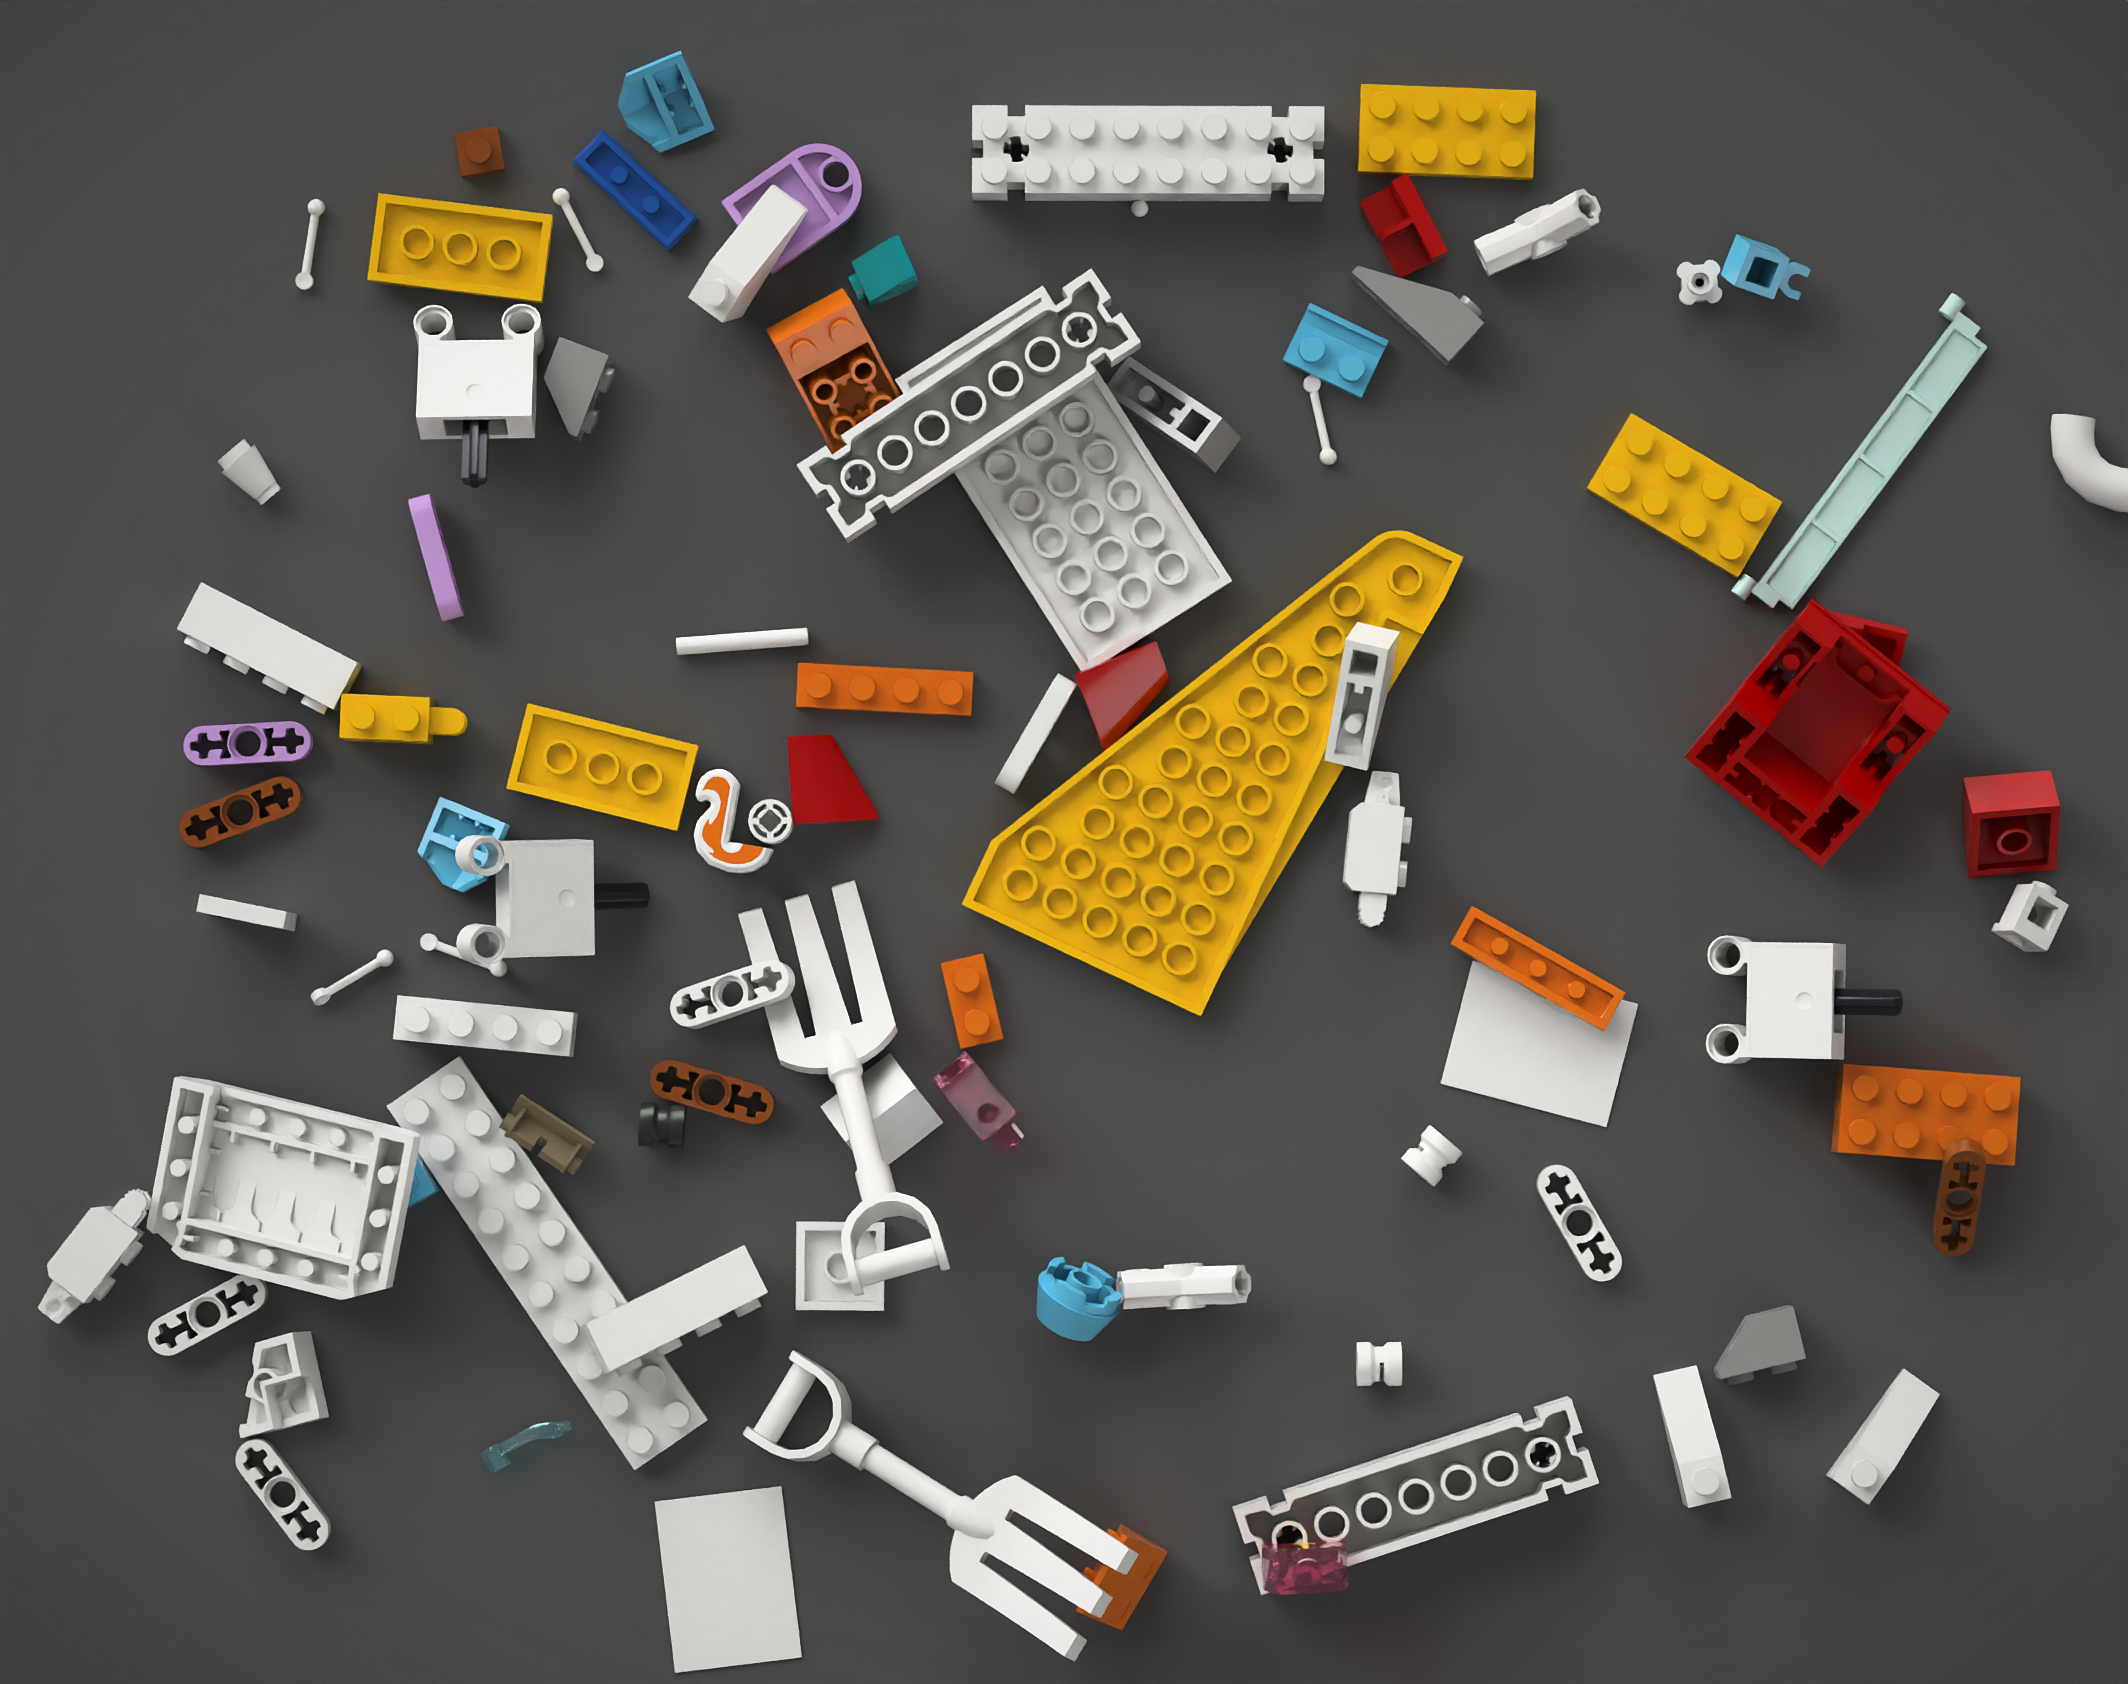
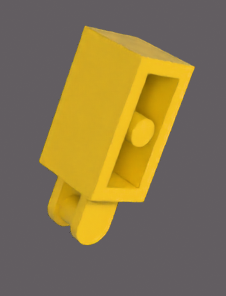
(397, 719)

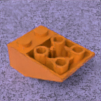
(833, 365)
(1125, 1588)

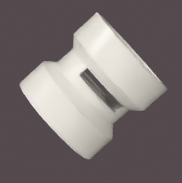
(775, 825)
(1431, 1155)
(1369, 1359)

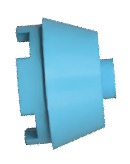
(1076, 1300)

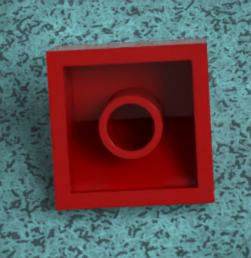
(2010, 823)

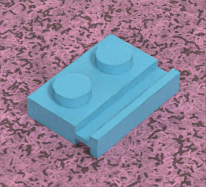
(1335, 351)

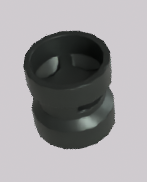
(662, 1125)

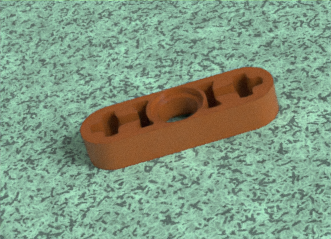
(214, 834)
(677, 1092)
(1952, 1181)

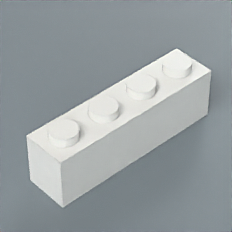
(268, 647)
(485, 1026)
(675, 1310)

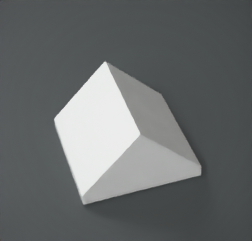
(896, 1107)

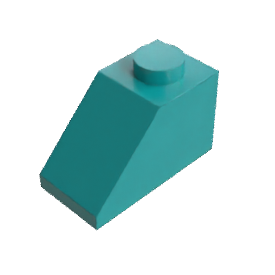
(883, 272)

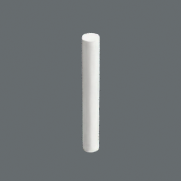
(742, 641)

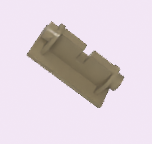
(561, 1143)

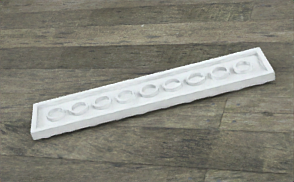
(541, 1256)

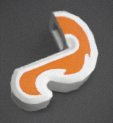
(716, 826)

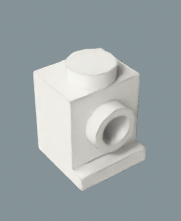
(2044, 914)

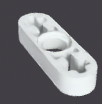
(1035, 733)
(699, 992)
(1585, 1257)
(184, 1339)
(264, 1493)

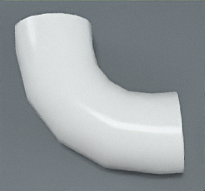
(2083, 466)

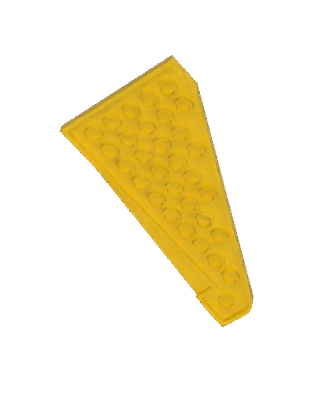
(1192, 814)

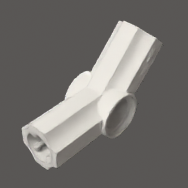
(1538, 232)
(1183, 1286)

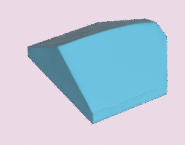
(664, 103)
(444, 832)

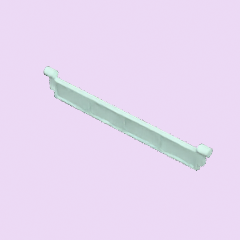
(1870, 464)

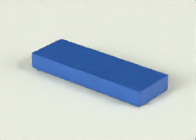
(635, 190)

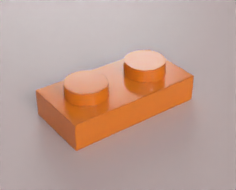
(972, 1001)

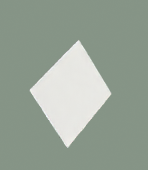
(1534, 1051)
(728, 1579)

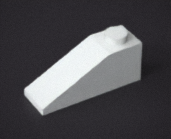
(748, 256)
(1361, 694)
(1691, 1437)
(1883, 1437)

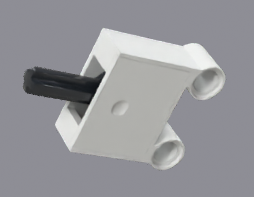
(477, 385)
(541, 898)
(1792, 1000)

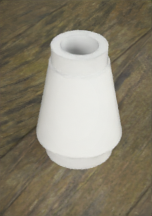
(249, 471)

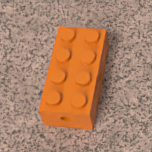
(1923, 1112)

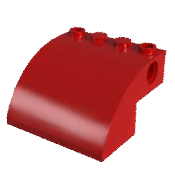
(1817, 732)

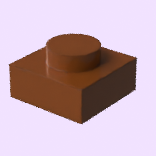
(480, 152)

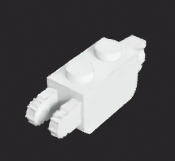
(1374, 847)
(93, 1253)

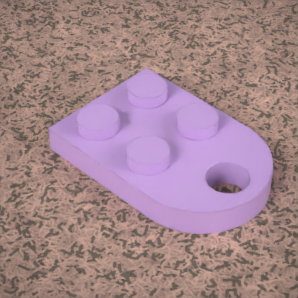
(802, 178)

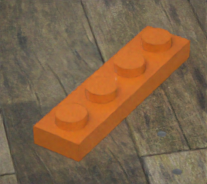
(884, 689)
(1537, 968)

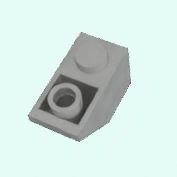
(575, 380)
(1762, 1342)

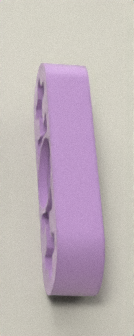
(436, 557)
(214, 734)

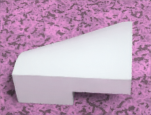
(284, 1385)

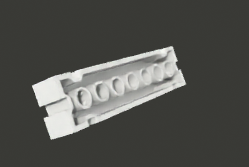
(1147, 153)
(969, 405)
(1427, 1488)

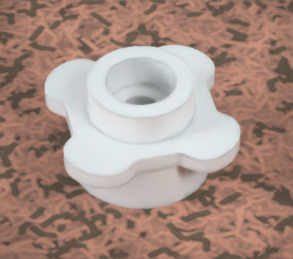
(1690, 291)

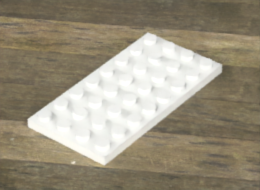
(1085, 515)

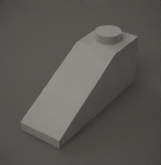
(1427, 313)
(1173, 414)

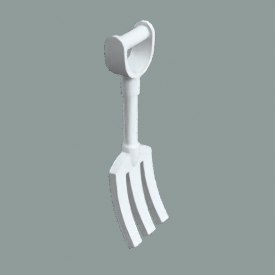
(840, 1052)
(979, 1524)

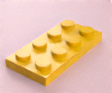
(1446, 132)
(460, 248)
(1683, 495)
(602, 767)

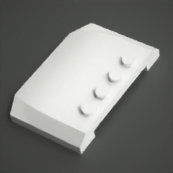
(282, 1189)

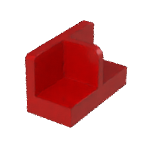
(1403, 227)

